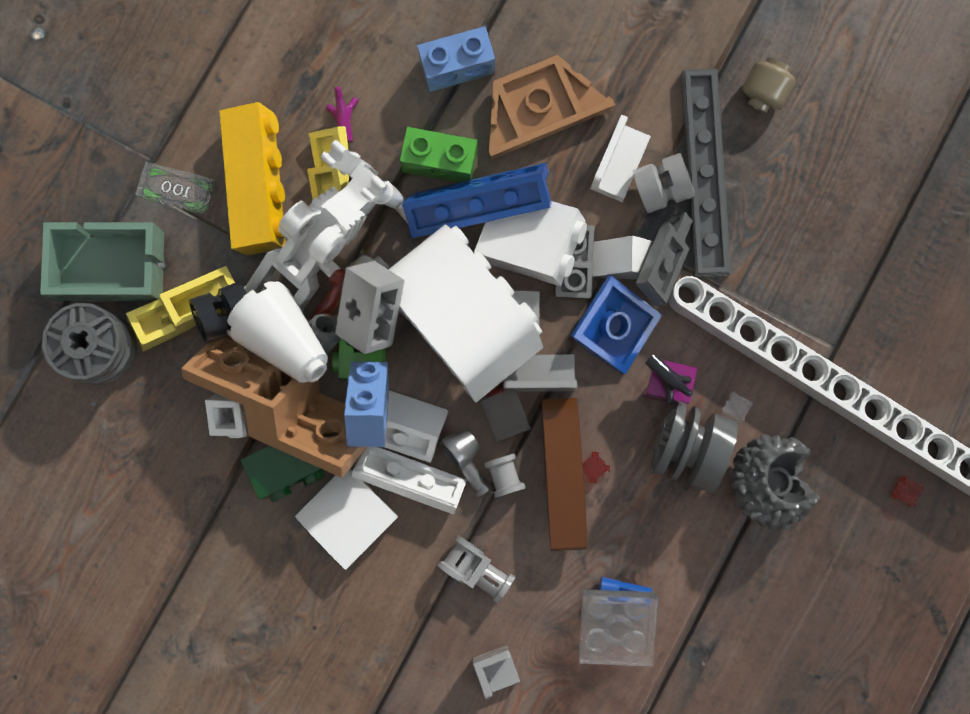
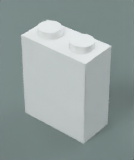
(535, 242)

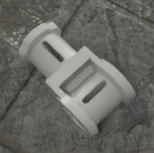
(474, 567)

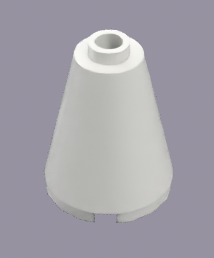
(278, 332)

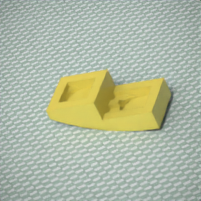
(322, 176)

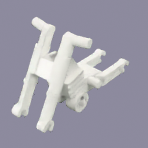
(325, 226)

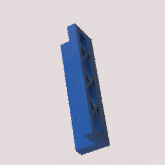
(478, 200)

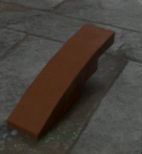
(564, 474)

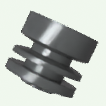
(110, 346)
(699, 448)

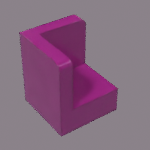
(656, 388)

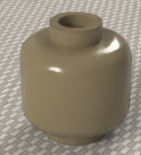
(769, 85)

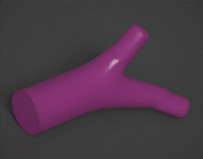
(343, 112)

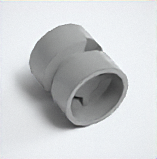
(652, 188)

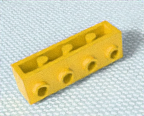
(252, 178)

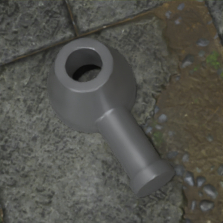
(460, 450)

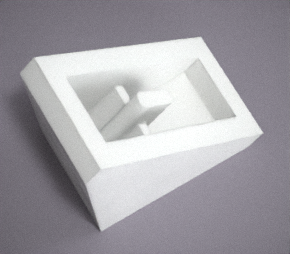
(620, 257)

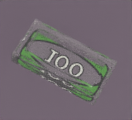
(175, 188)

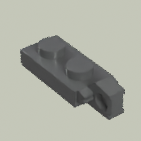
(665, 259)

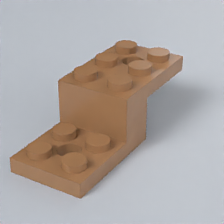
(276, 405)

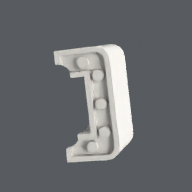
(466, 311)

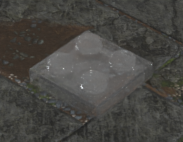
(618, 627)

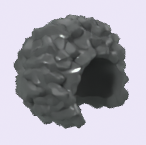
(769, 482)

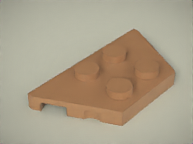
(540, 103)

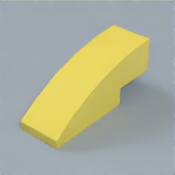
(171, 313)

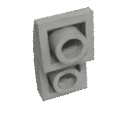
(579, 282)

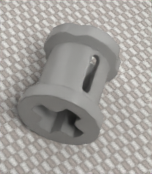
(504, 475)

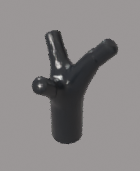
(669, 378)

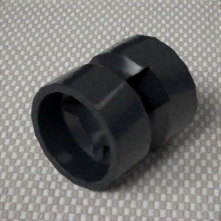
(205, 306)

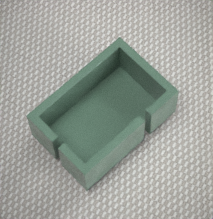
(109, 267)

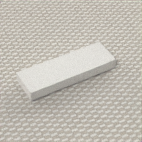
(409, 478)

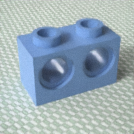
(456, 59)
(367, 404)

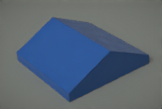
(616, 325)

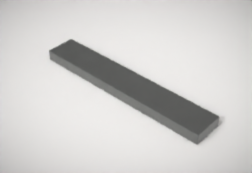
(706, 173)

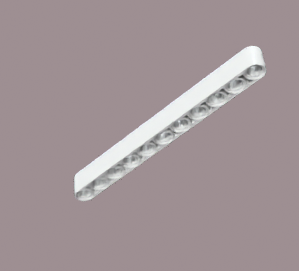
(858, 393)

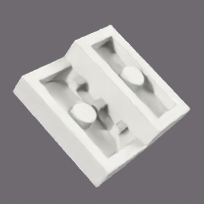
(346, 518)

